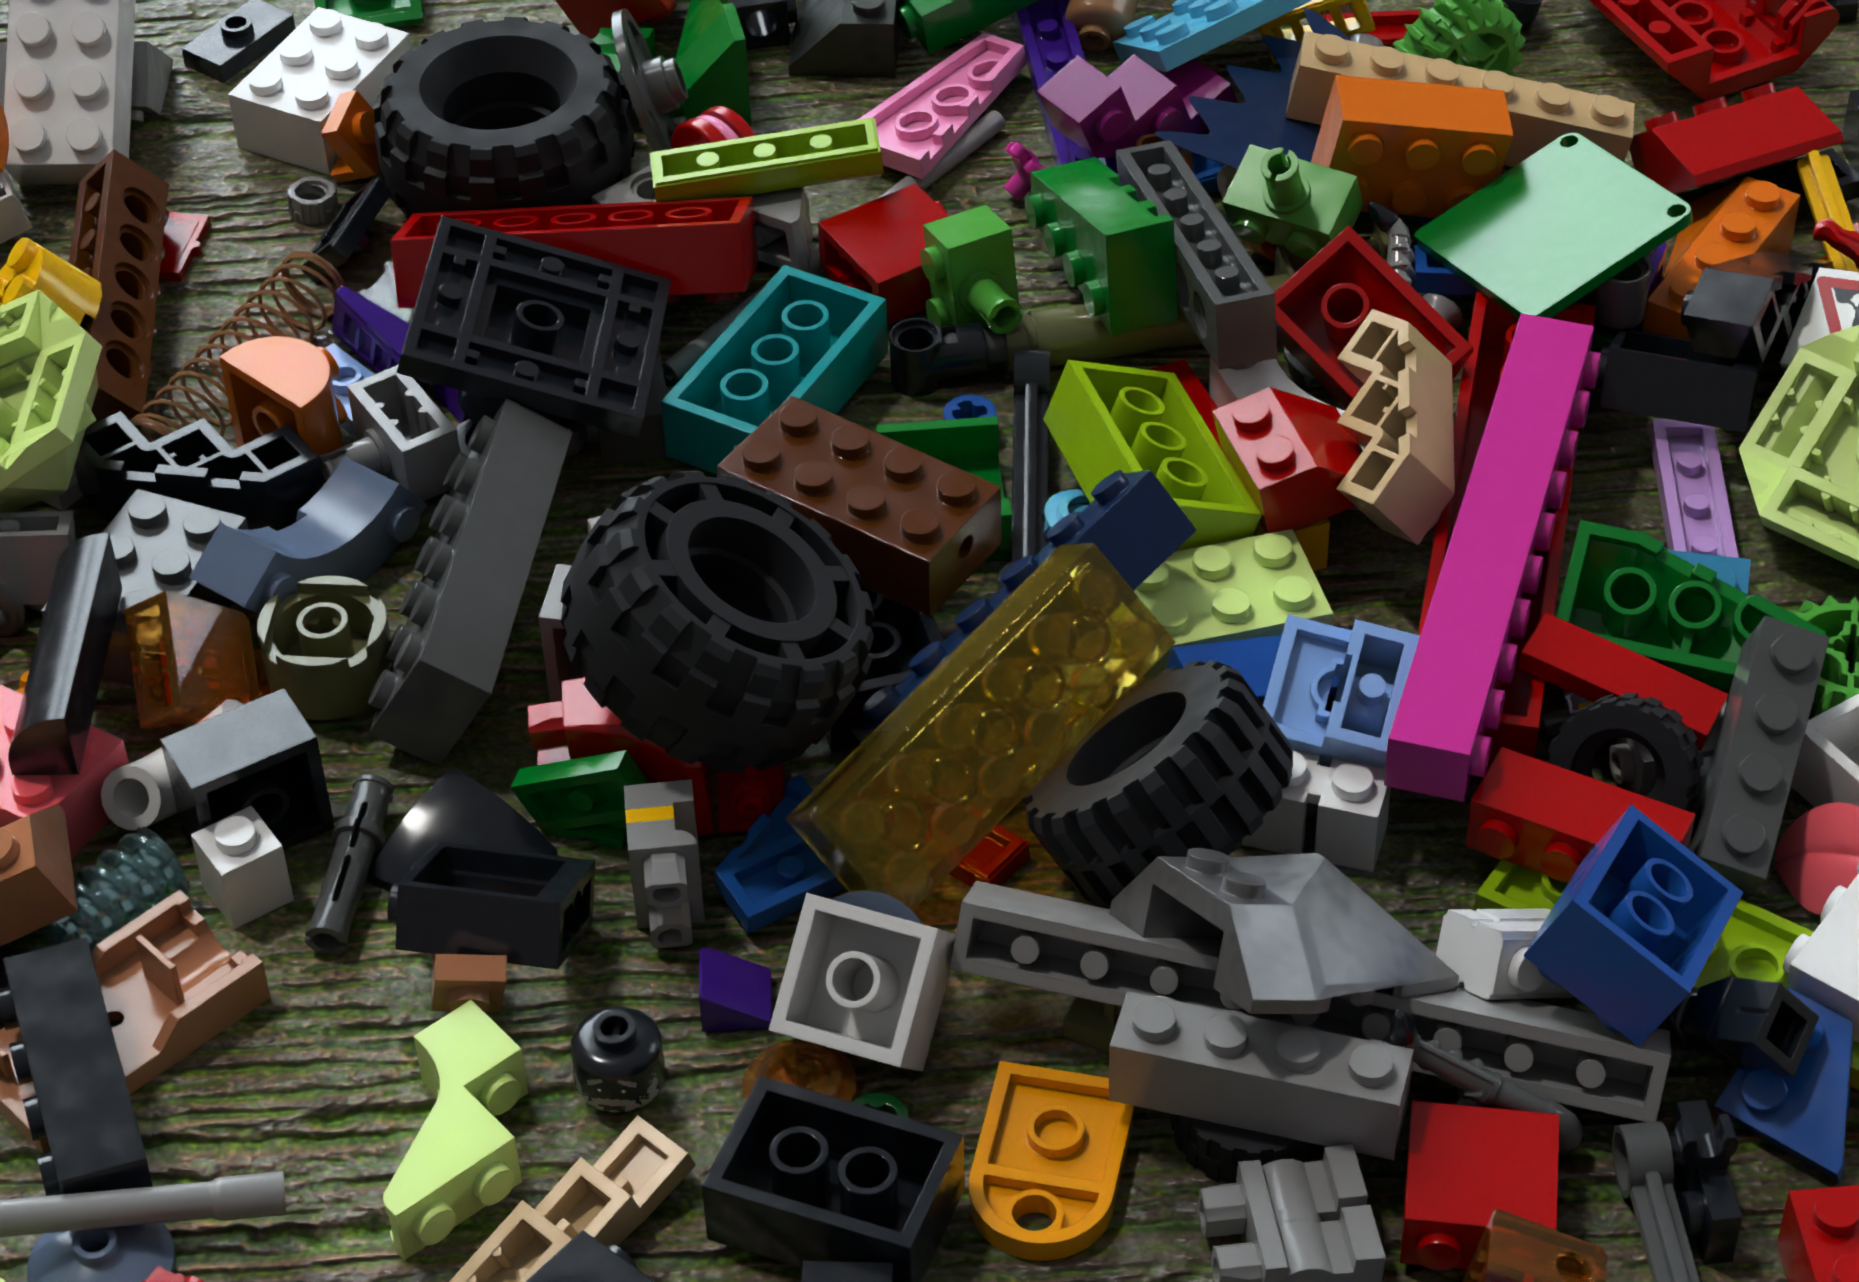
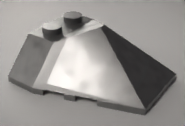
(1286, 927)

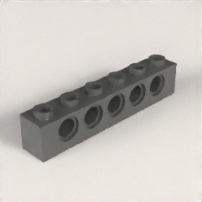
(1214, 274)

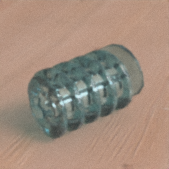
(120, 888)

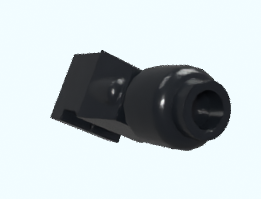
(1744, 1024)

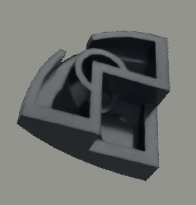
(457, 813)

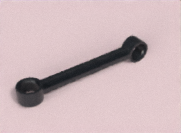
(1030, 454)

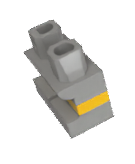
(664, 860)

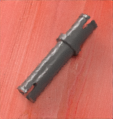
(356, 842)

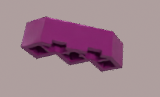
(1131, 102)

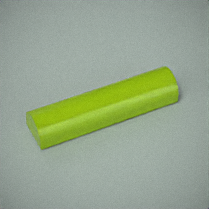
(768, 162)

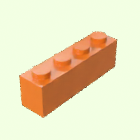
(1725, 226)

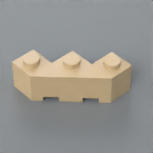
(1402, 423)

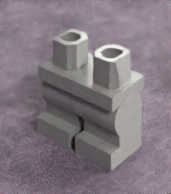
(1294, 1222)

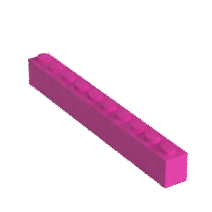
(1493, 561)

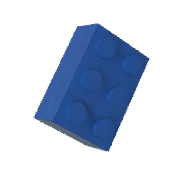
(1634, 926)

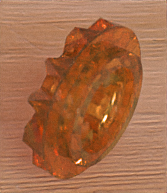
(804, 1063)

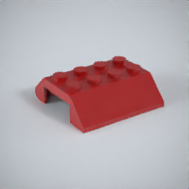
(1724, 43)

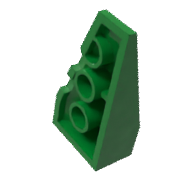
(713, 60)
(1660, 604)

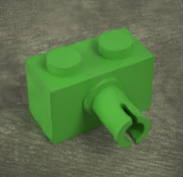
(1290, 201)
(971, 271)

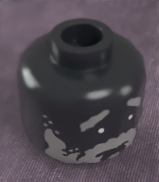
(618, 1059)

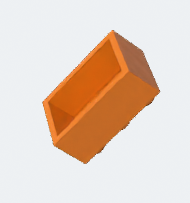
(1414, 141)

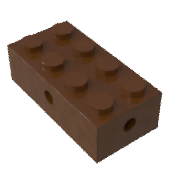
(895, 511)

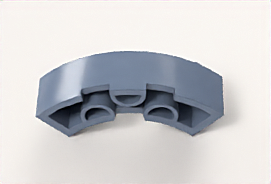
(339, 532)

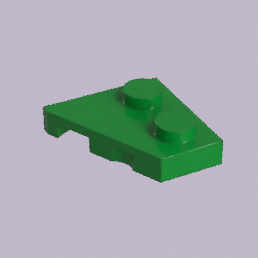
(580, 796)

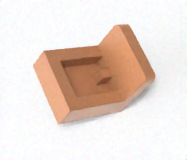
(466, 978)

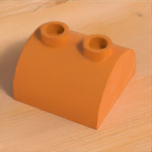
(281, 384)

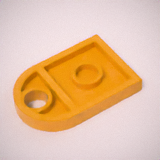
(1048, 1150)

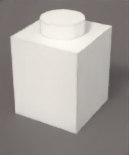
(242, 867)

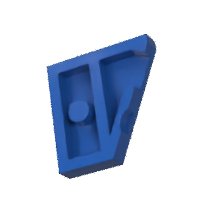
(1806, 1111)

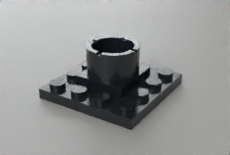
(535, 328)

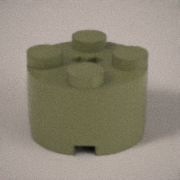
(326, 647)

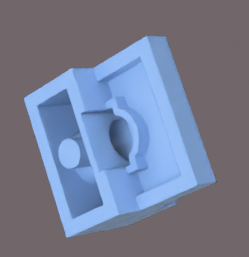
(1372, 676)

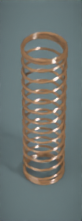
(298, 300)

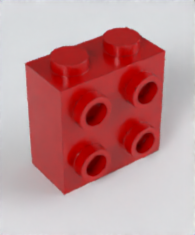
(880, 249)
(1466, 1166)

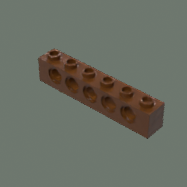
(120, 245)

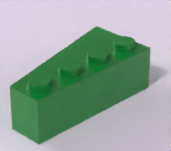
(1107, 244)

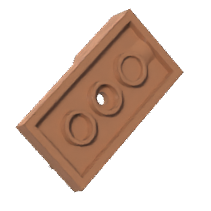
(167, 987)

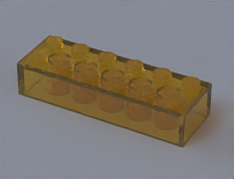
(983, 728)

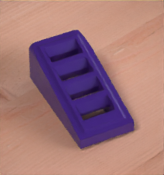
(375, 333)

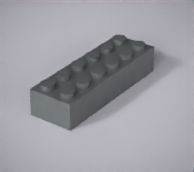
(469, 582)

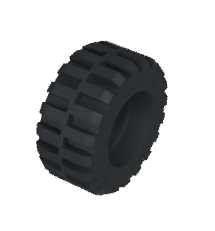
(1161, 774)

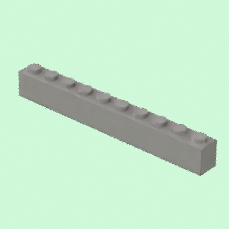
(1098, 958)

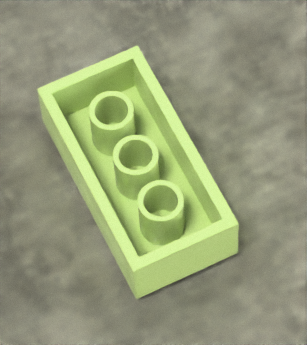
(1233, 591)

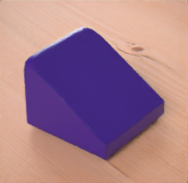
(733, 992)

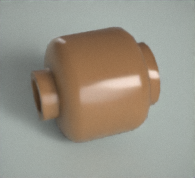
(1100, 20)

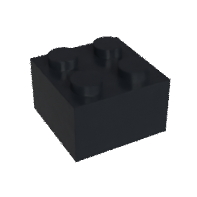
(251, 757)

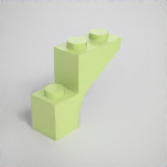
(462, 1150)

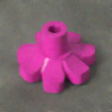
(1025, 162)

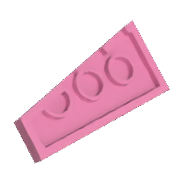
(943, 103)

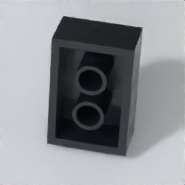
(832, 1182)

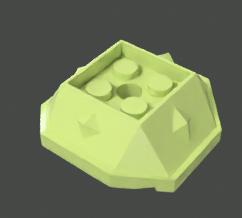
(44, 398)
(1807, 449)

